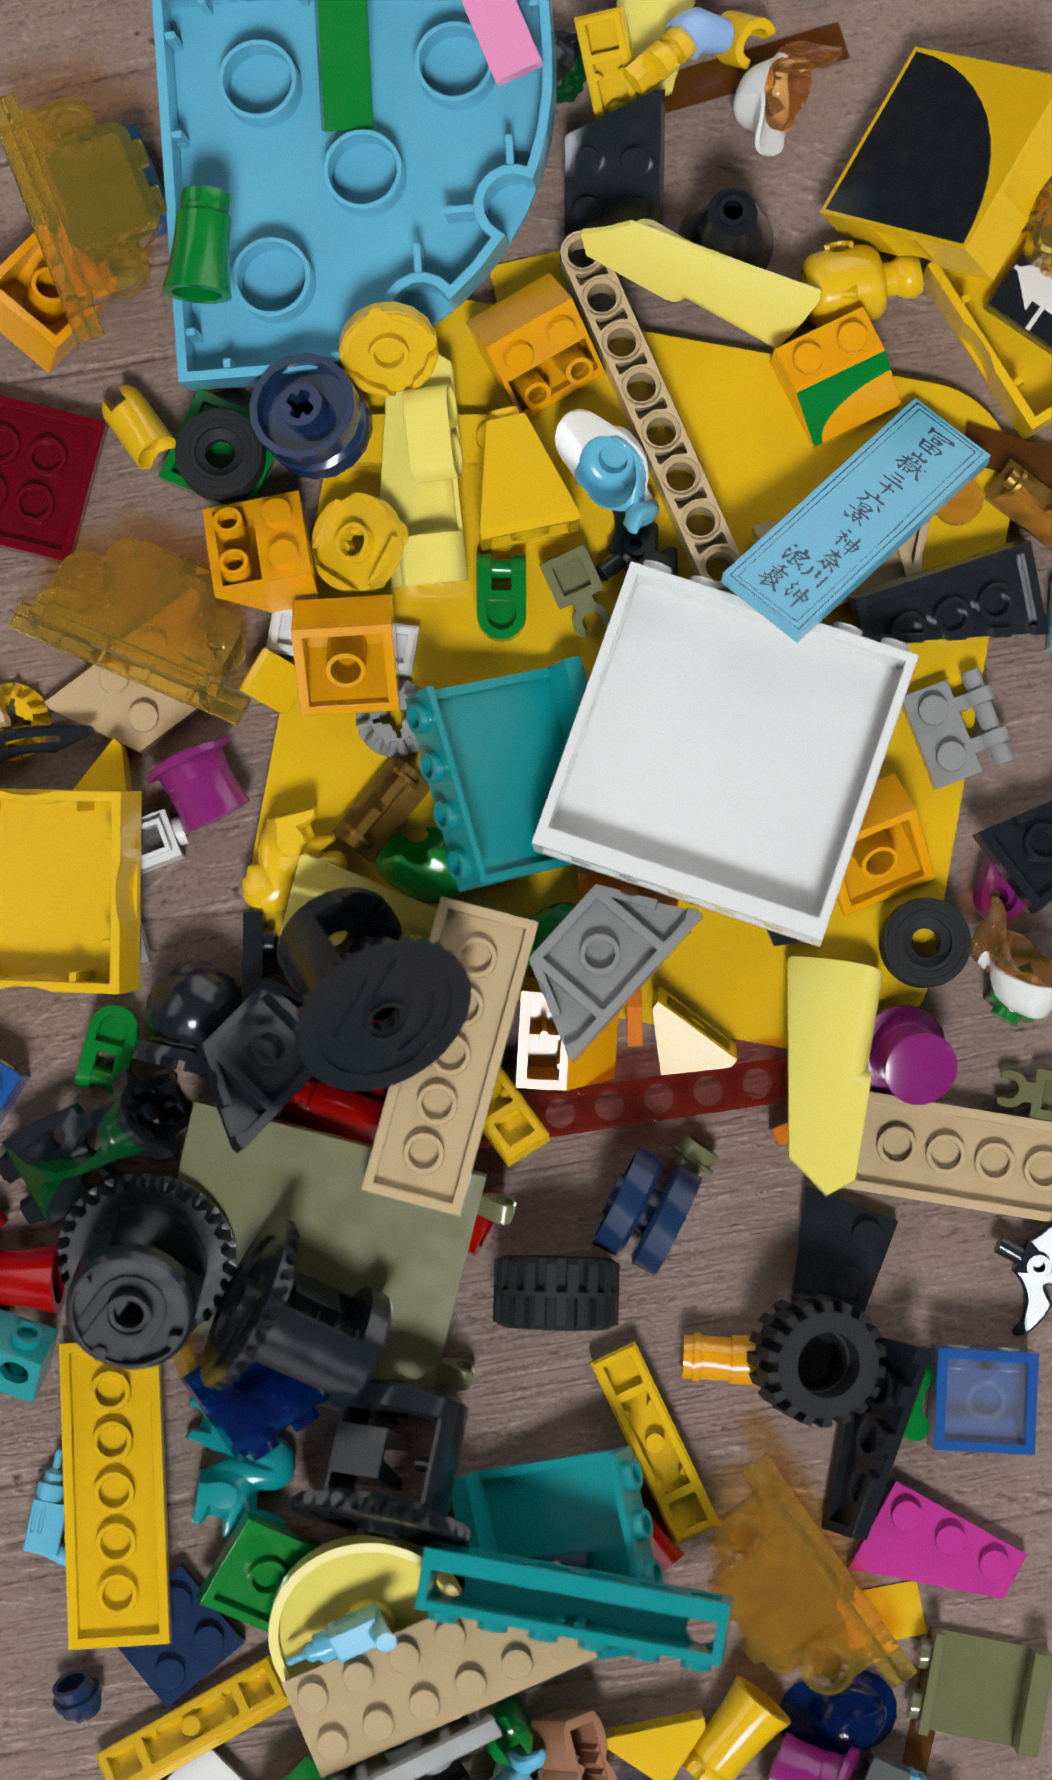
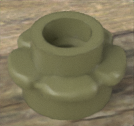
(694, 1155)

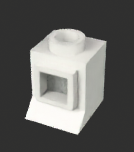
(161, 840)

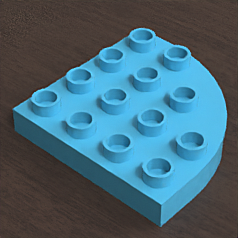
(351, 214)

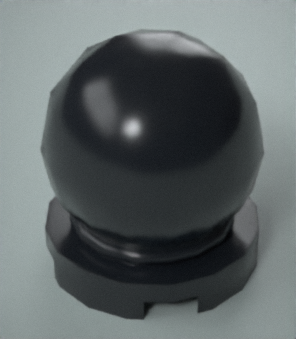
(184, 1011)

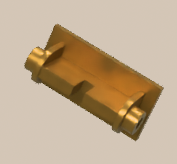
(1023, 501)
(382, 809)

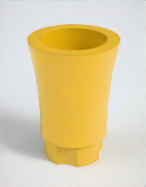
(736, 1733)

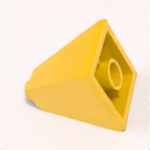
(521, 486)

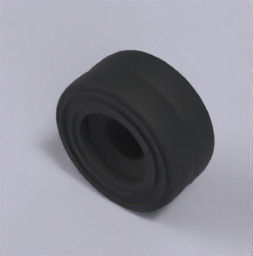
(197, 438)
(948, 926)

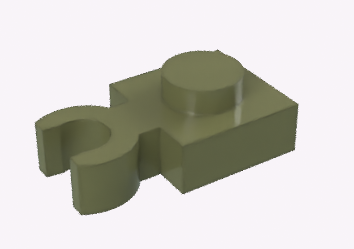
(574, 581)
(1037, 1093)

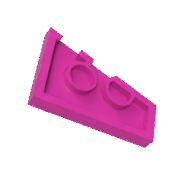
(935, 1546)

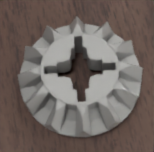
(381, 736)

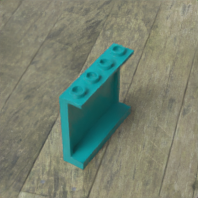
(492, 763)
(563, 1508)

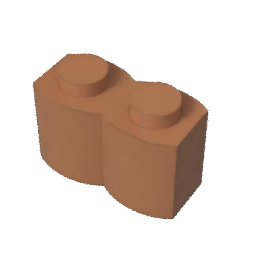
(573, 1745)

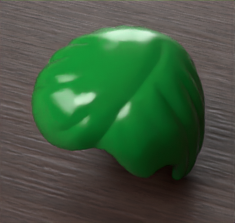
(418, 867)

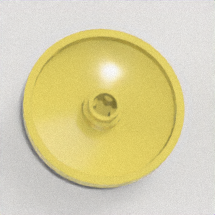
(340, 1581)

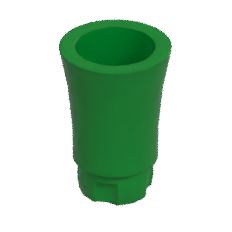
(200, 248)

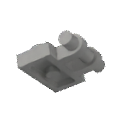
(941, 733)

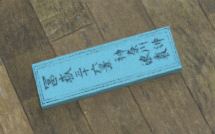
(855, 520)

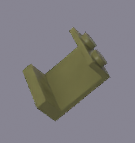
(981, 1689)

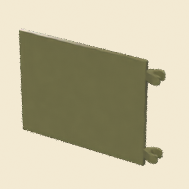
(345, 1232)

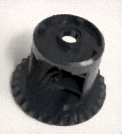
(373, 974)
(142, 1267)
(295, 1324)
(359, 1458)

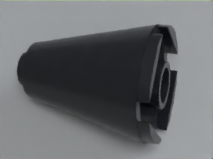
(732, 226)

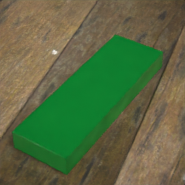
(343, 65)

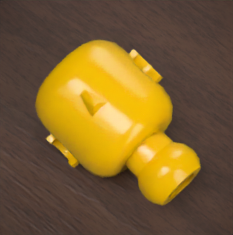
(857, 279)

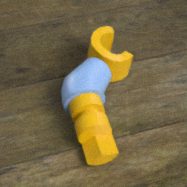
(690, 36)

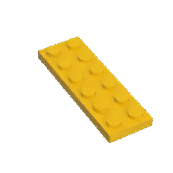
(114, 1503)

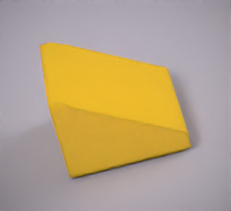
(272, 681)

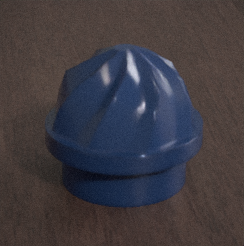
(77, 1696)

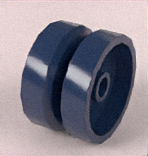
(311, 418)
(642, 1208)

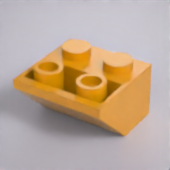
(536, 345)
(261, 552)
(541, 1054)

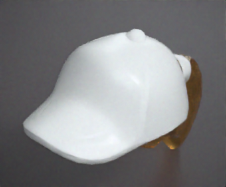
(777, 90)
(1016, 967)

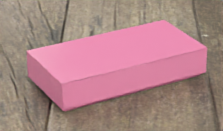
(503, 38)

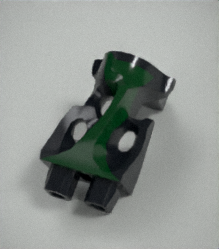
(59, 1172)

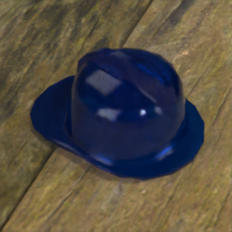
(835, 1723)

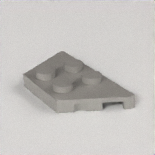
(604, 958)
(426, 1753)

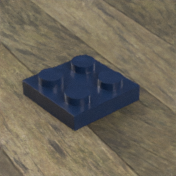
(198, 1645)

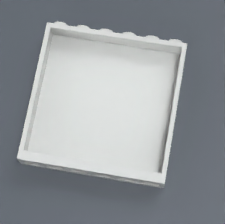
(724, 753)

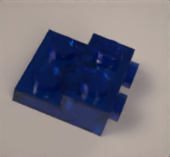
(255, 1408)

